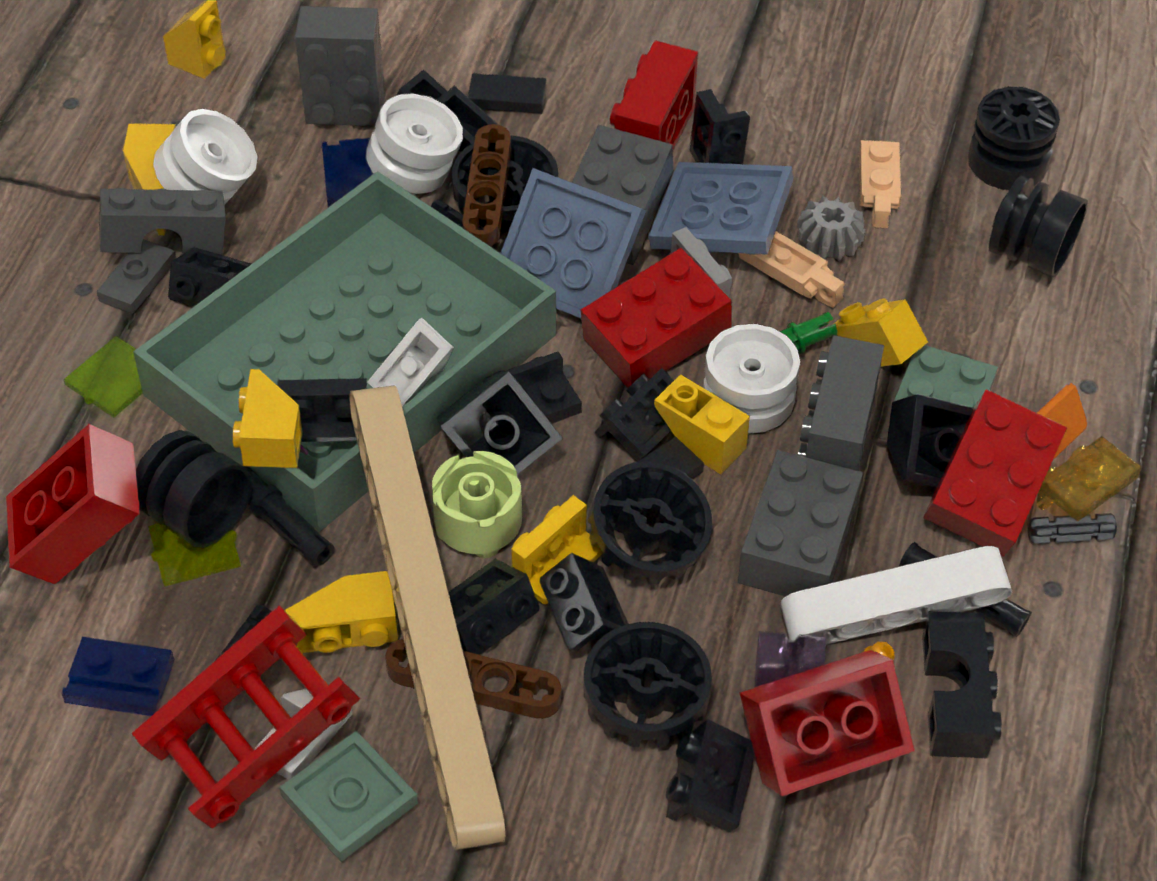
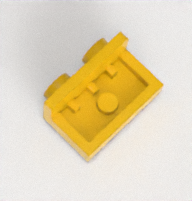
(551, 541)

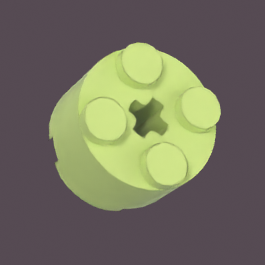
(477, 503)

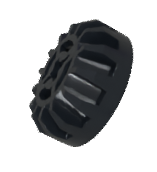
(524, 157)
(656, 497)
(652, 672)

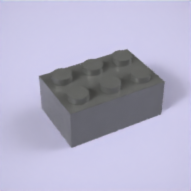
(340, 65)
(629, 171)
(841, 402)
(799, 525)

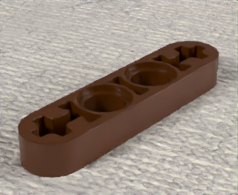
(488, 185)
(483, 667)

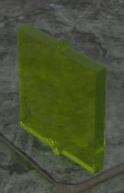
(108, 378)
(183, 562)

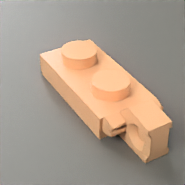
(880, 179)
(798, 270)

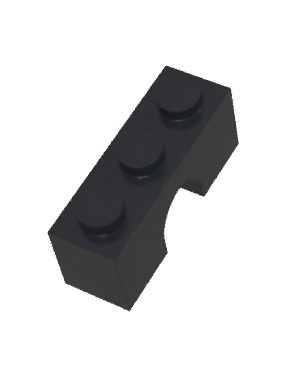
(963, 719)

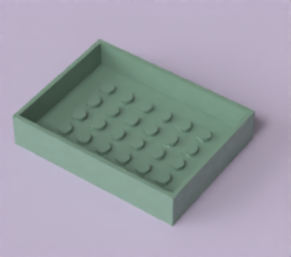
(335, 309)

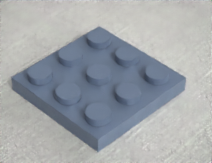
(724, 206)
(572, 239)

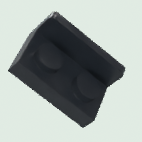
(715, 133)
(200, 274)
(547, 386)
(324, 407)
(637, 421)
(582, 601)
(491, 605)
(711, 776)

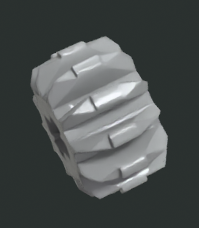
(831, 228)

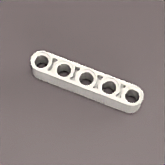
(898, 596)

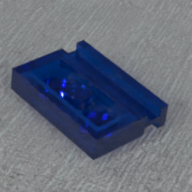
(345, 167)
(118, 676)

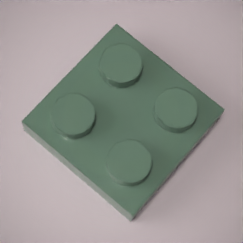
(946, 377)
(348, 795)

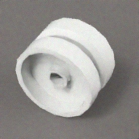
(414, 142)
(206, 154)
(754, 372)

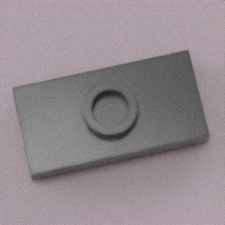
(136, 277)

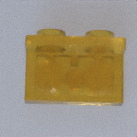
(1087, 479)

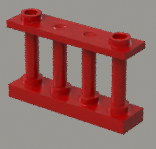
(220, 683)

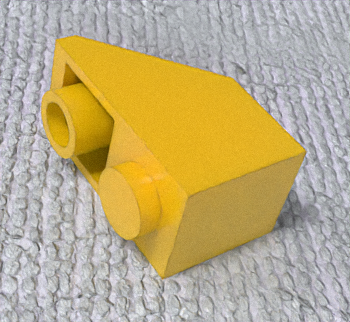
(196, 41)
(883, 324)
(704, 423)
(269, 424)

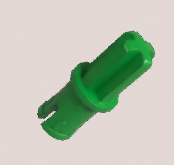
(808, 332)

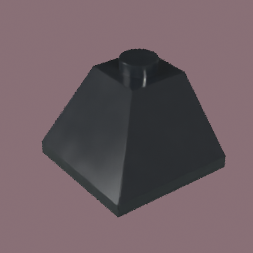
(501, 421)
(924, 436)

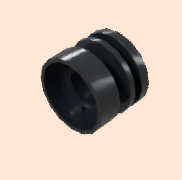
(1013, 136)
(1029, 222)
(192, 488)

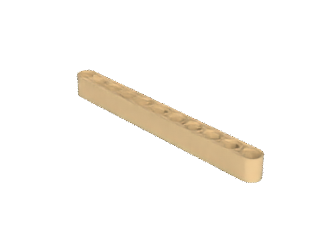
(427, 621)

